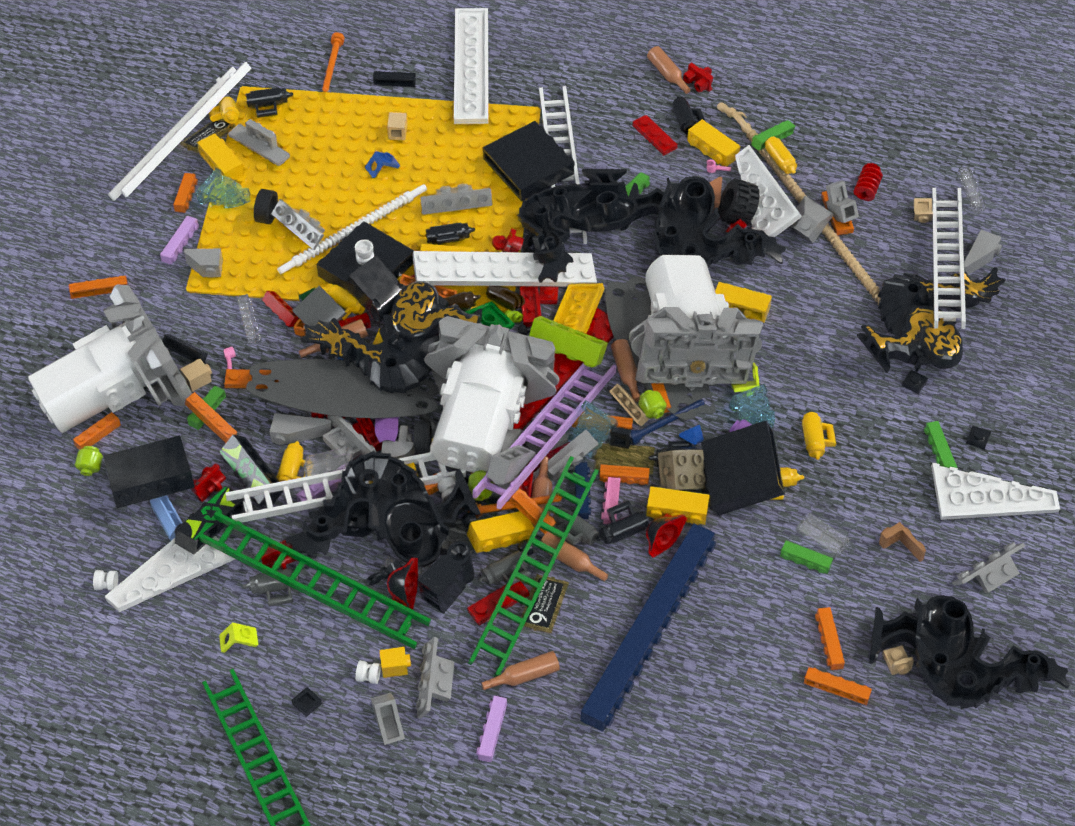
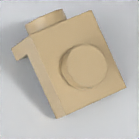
(923, 210)

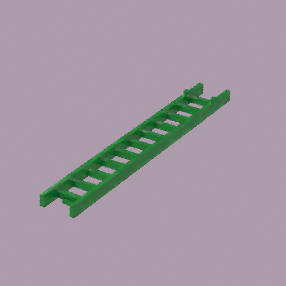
(577, 479)
(321, 569)
(251, 743)

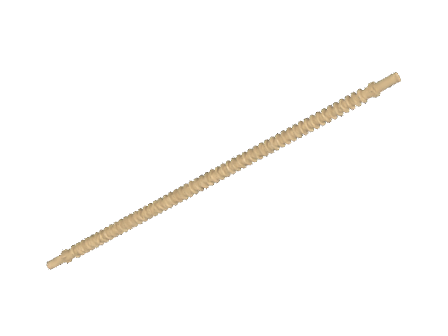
(827, 231)

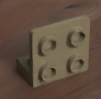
(682, 469)

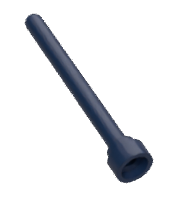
(636, 435)

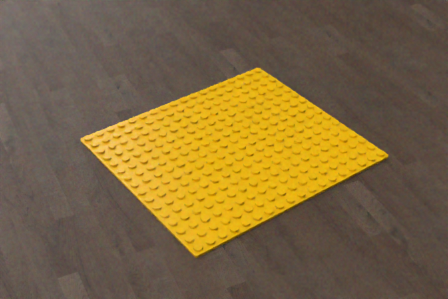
(326, 175)

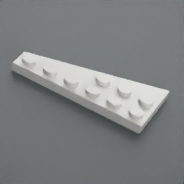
(774, 209)
(982, 495)
(163, 572)

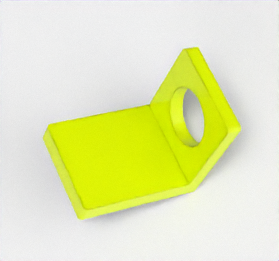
(750, 384)
(238, 634)

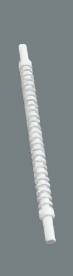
(306, 255)

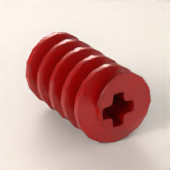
(868, 182)

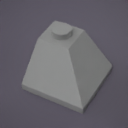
(813, 219)

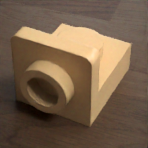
(898, 660)

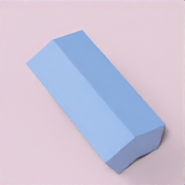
(166, 515)

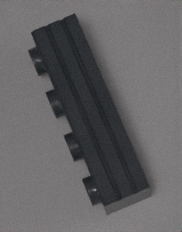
(394, 79)
(183, 348)

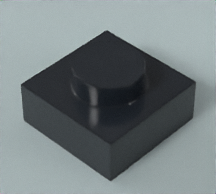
(914, 382)
(620, 437)
(978, 437)
(306, 701)

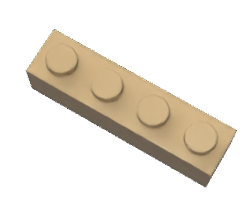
(629, 404)

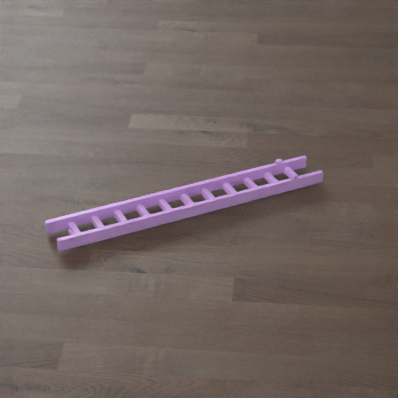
(555, 435)

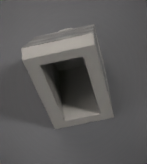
(205, 261)
(387, 718)

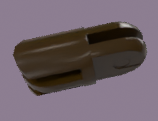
(505, 297)

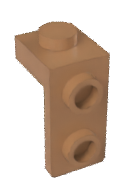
(902, 533)

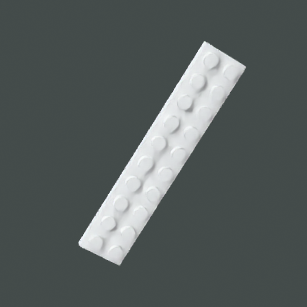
(471, 66)
(496, 269)

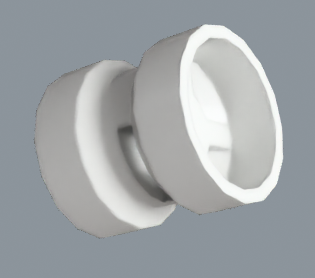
(364, 251)
(446, 487)
(105, 580)
(368, 672)

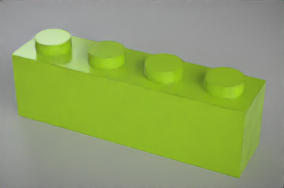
(569, 341)

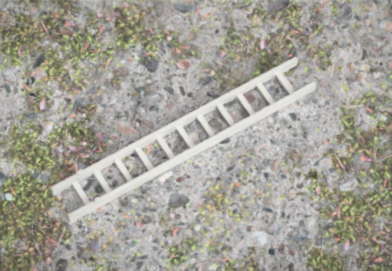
(568, 126)
(179, 131)
(948, 316)
(323, 478)

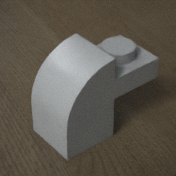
(839, 203)
(403, 447)

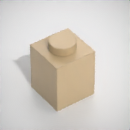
(397, 126)
(196, 374)

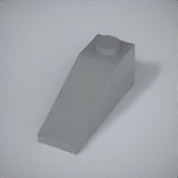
(982, 251)
(292, 428)
(508, 464)

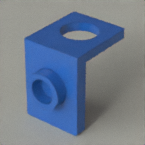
(381, 159)

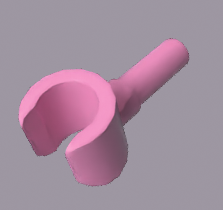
(712, 167)
(228, 354)

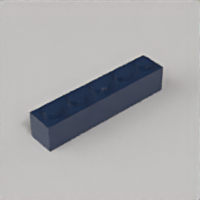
(583, 471)

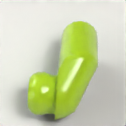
(514, 316)

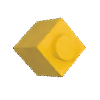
(394, 662)

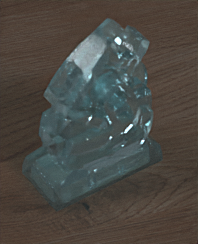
(222, 191)
(753, 405)
(596, 423)

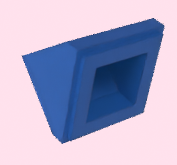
(693, 435)

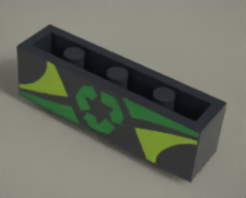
(249, 466)
(203, 521)

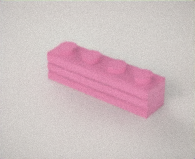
(611, 497)

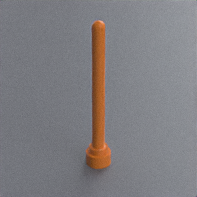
(337, 41)
(508, 505)

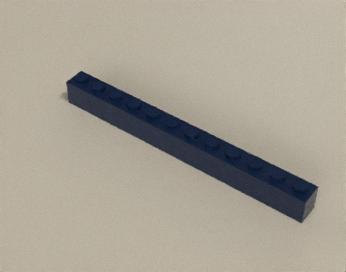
(648, 628)

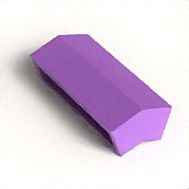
(386, 428)

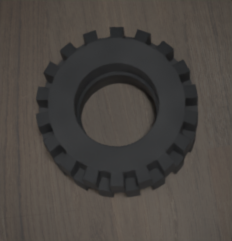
(739, 201)

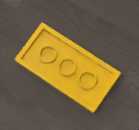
(579, 305)

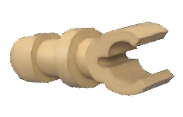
(731, 112)

